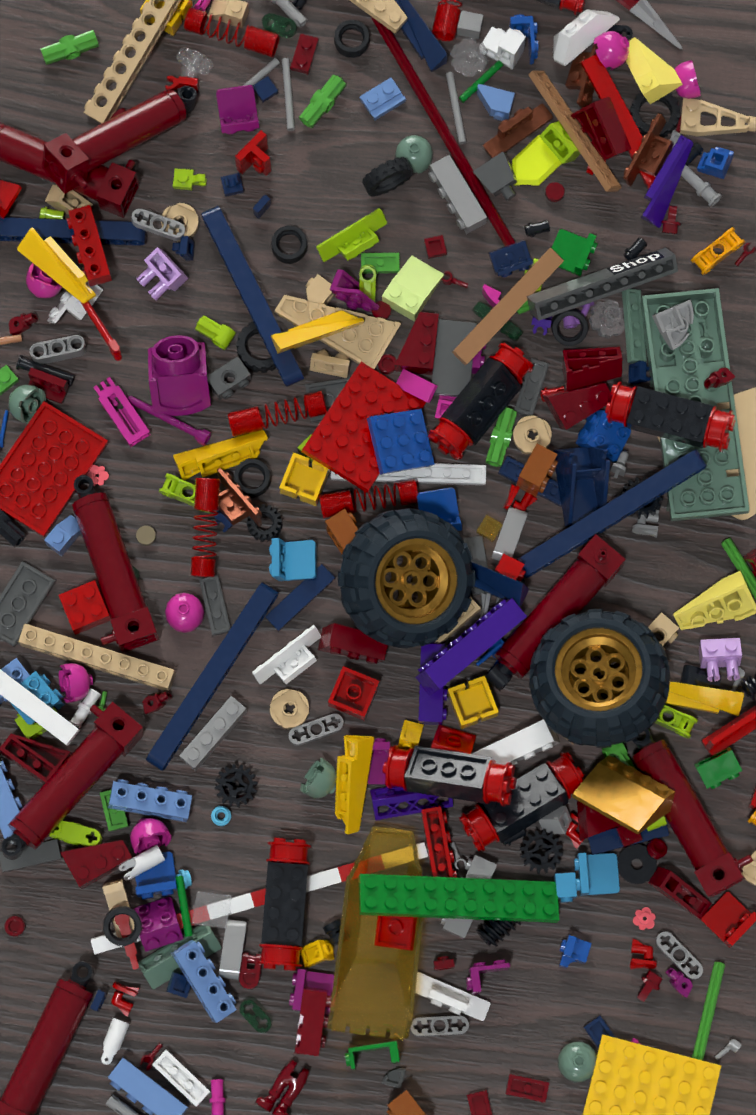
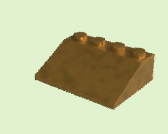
(624, 795)

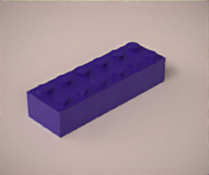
(466, 649)

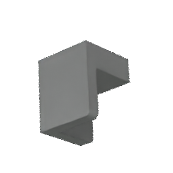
(470, 24)
(556, 821)

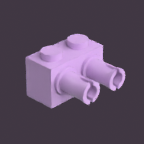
(161, 265)
(720, 653)

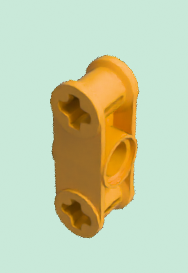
(728, 243)

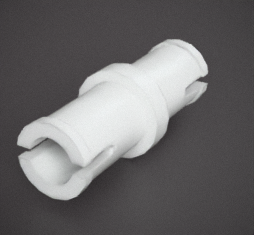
(84, 708)

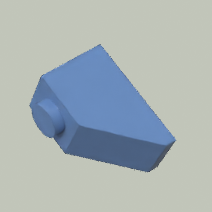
(496, 101)
(63, 535)

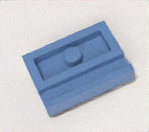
(382, 98)

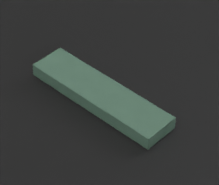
(634, 326)

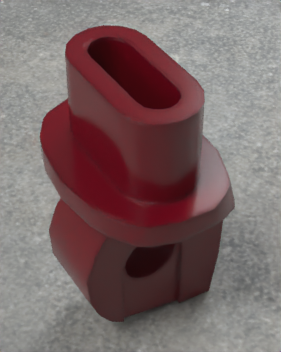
(670, 225)
(25, 323)
(717, 380)
(159, 701)
(651, 982)

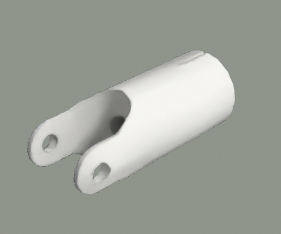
(142, 862)
(113, 1039)

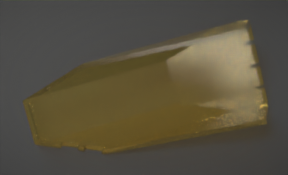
(370, 982)

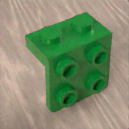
(574, 251)

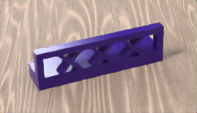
(396, 795)

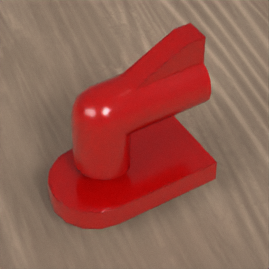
(527, 499)
(572, 833)
(638, 947)
(117, 1001)

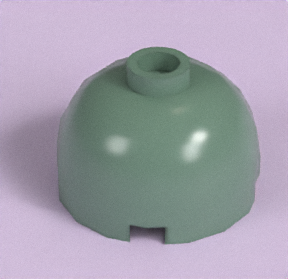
(416, 151)
(25, 402)
(320, 780)
(577, 1061)

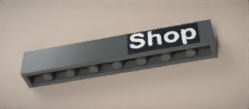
(602, 283)

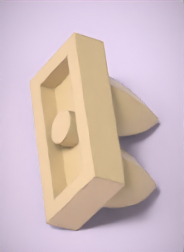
(335, 366)

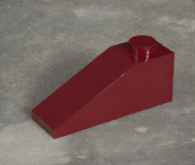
(679, 892)

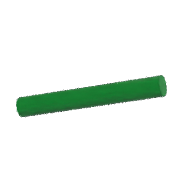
(484, 78)
(183, 906)

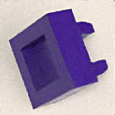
(544, 323)

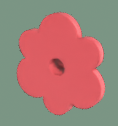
(103, 475)
(643, 924)

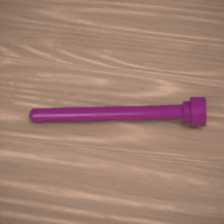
(201, 436)

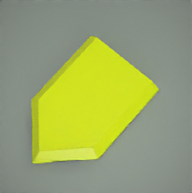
(534, 163)

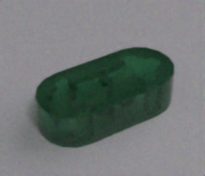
(279, 24)
(259, 1013)

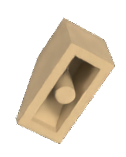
(230, 9)
(67, 201)
(318, 290)

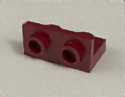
(54, 387)

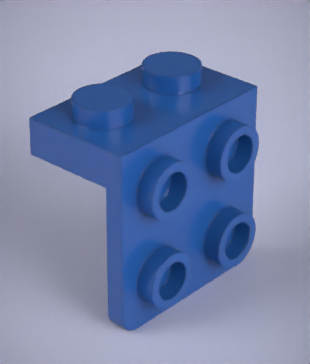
(529, 29)
(604, 435)
(441, 503)
(157, 879)

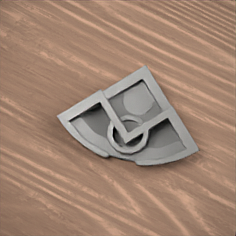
(674, 323)

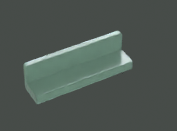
(159, 965)

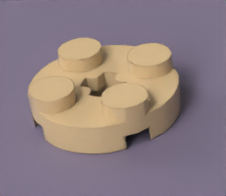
(188, 215)
(533, 424)
(279, 704)

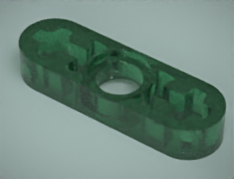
(508, 328)

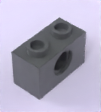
(234, 369)

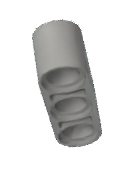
(49, 346)
(510, 533)
(232, 949)

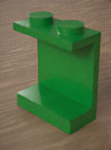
(393, 1048)

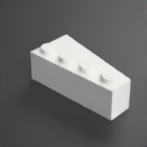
(521, 744)

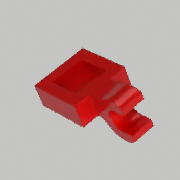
(182, 81)

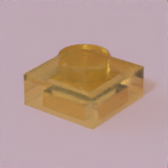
(489, 528)

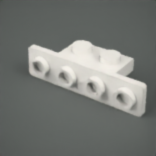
(72, 305)
(291, 659)
(454, 998)

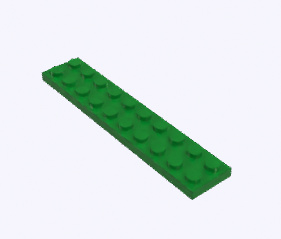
(458, 898)

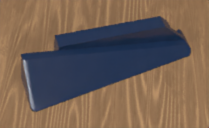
(421, 37)
(499, 584)

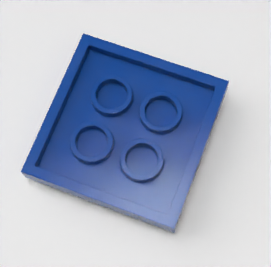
(400, 441)

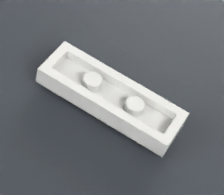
(181, 1078)

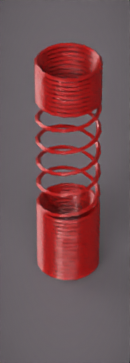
(446, 21)
(254, 38)
(251, 421)
(206, 500)
(335, 502)

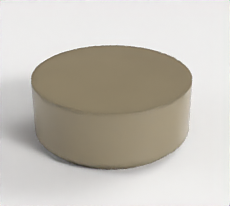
(146, 535)

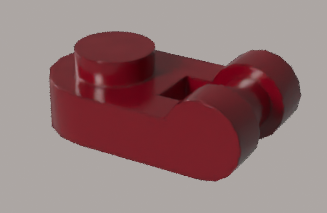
(249, 977)

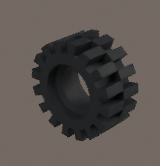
(272, 531)

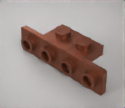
(579, 80)
(517, 129)
(650, 153)
(234, 504)

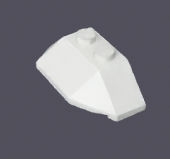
(581, 34)

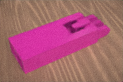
(126, 419)

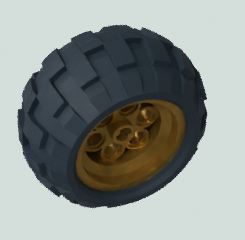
(375, 553)
(583, 716)

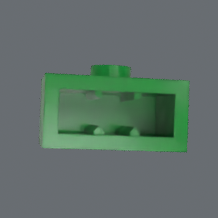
(718, 768)

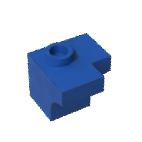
(716, 162)
(573, 951)

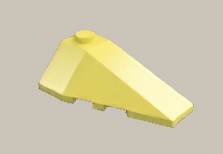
(651, 72)
(722, 601)

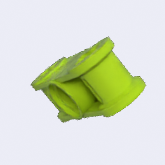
(177, 488)
(678, 723)
(76, 834)

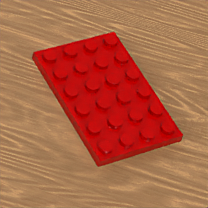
(343, 435)
(43, 465)

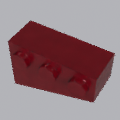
(351, 643)
(592, 822)

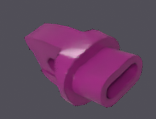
(677, 980)

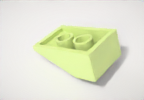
(412, 288)

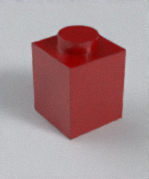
(511, 568)

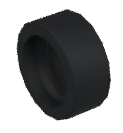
(351, 25)
(289, 230)
(569, 341)
(257, 464)
(137, 926)

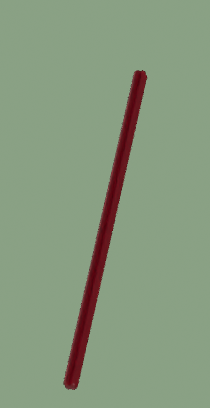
(445, 134)

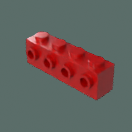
(89, 245)
(437, 842)

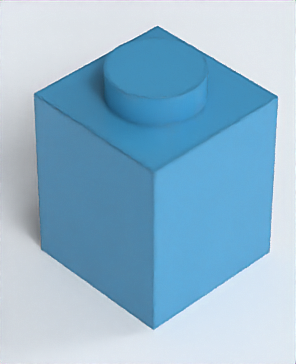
(566, 886)

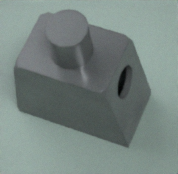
(498, 176)

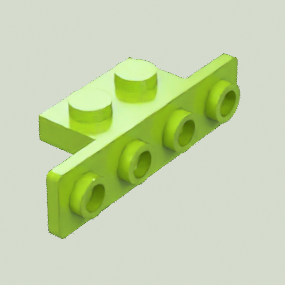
(353, 238)

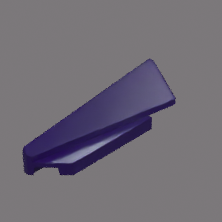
(666, 181)

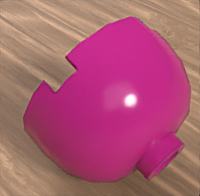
(612, 49)
(687, 75)
(40, 283)
(184, 612)
(74, 681)
(148, 834)

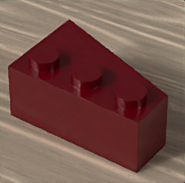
(603, 127)
(419, 349)
(590, 366)
(577, 404)
(34, 757)
(95, 861)
(312, 1021)

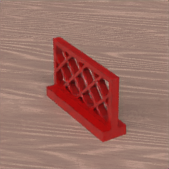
(731, 732)

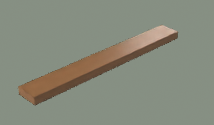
(573, 129)
(507, 306)

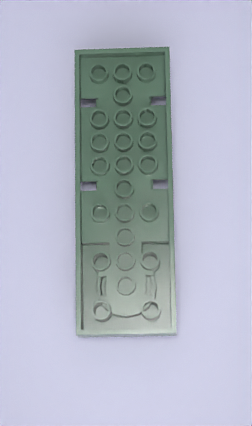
(683, 375)

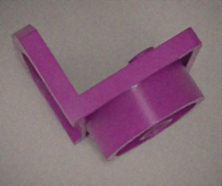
(178, 376)

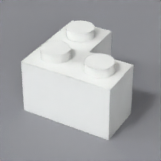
(505, 45)

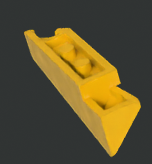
(56, 264)
(315, 330)
(219, 455)
(704, 698)
(352, 780)

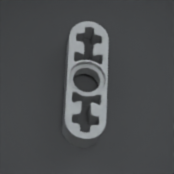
(154, 217)
(300, 729)
(686, 969)
(444, 1018)

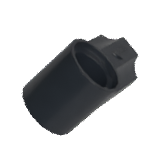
(10, 531)
(694, 676)

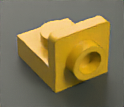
(410, 735)
(317, 952)

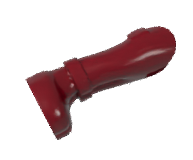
(284, 1079)

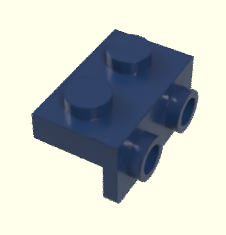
(510, 258)

